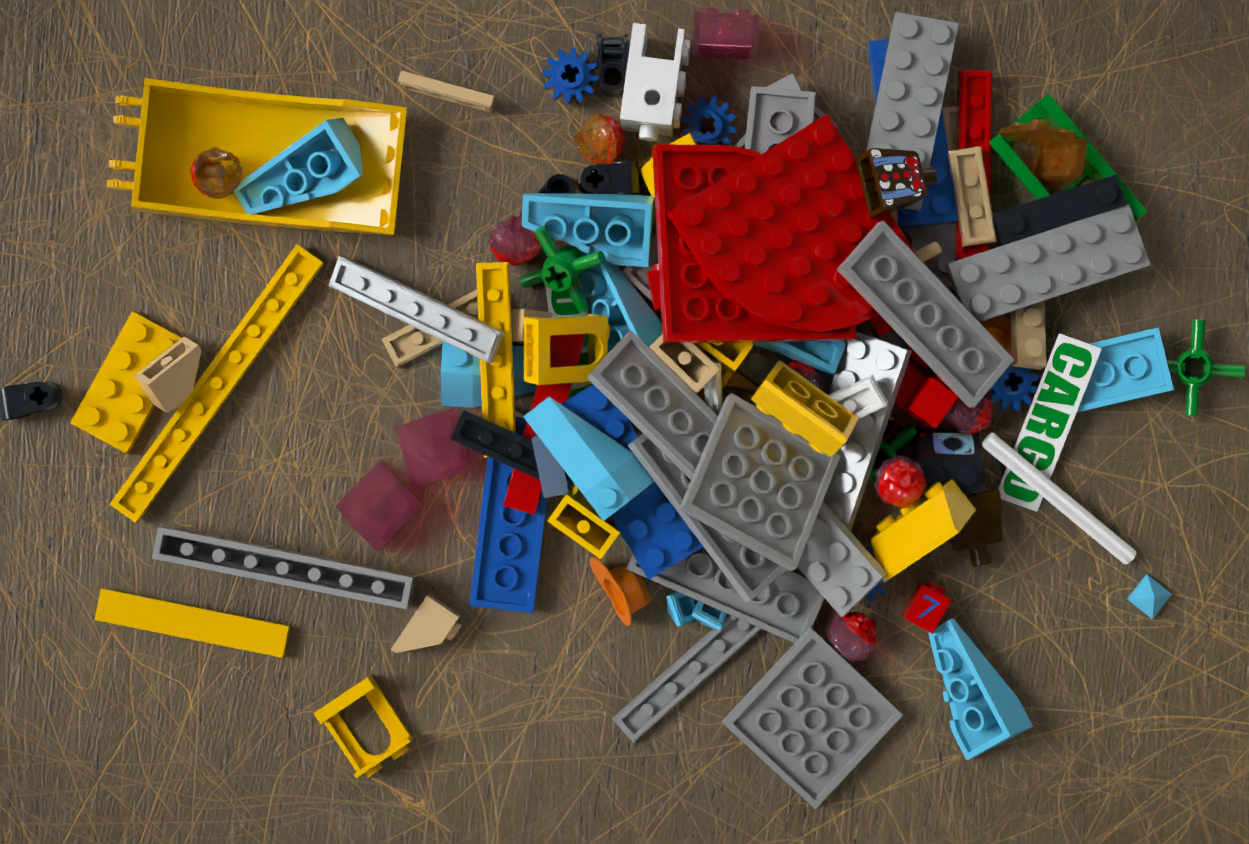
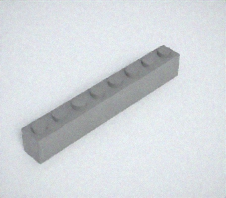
(284, 567)

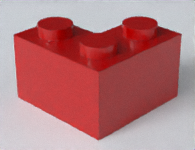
(924, 398)

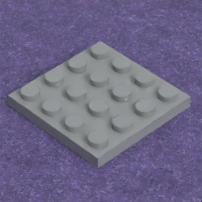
(759, 483)
(812, 718)

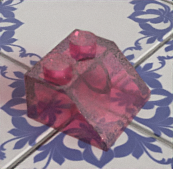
(725, 34)
(430, 452)
(380, 506)

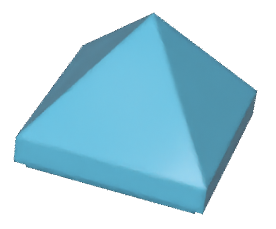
(1149, 596)
(680, 608)
(709, 616)

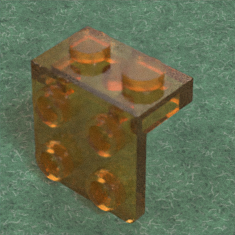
(1057, 152)

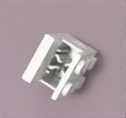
(653, 87)

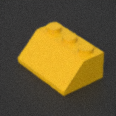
(805, 409)
(920, 527)

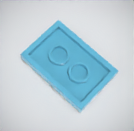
(1127, 370)

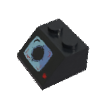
(948, 456)

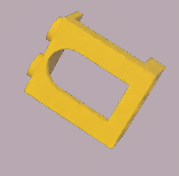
(537, 347)
(361, 760)

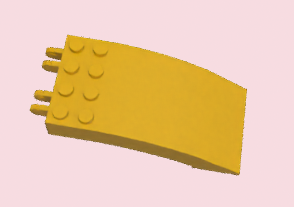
(256, 127)

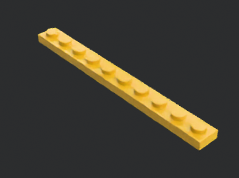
(216, 383)

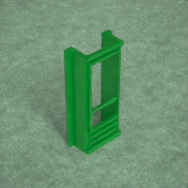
(1094, 165)

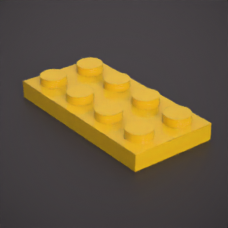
(115, 402)

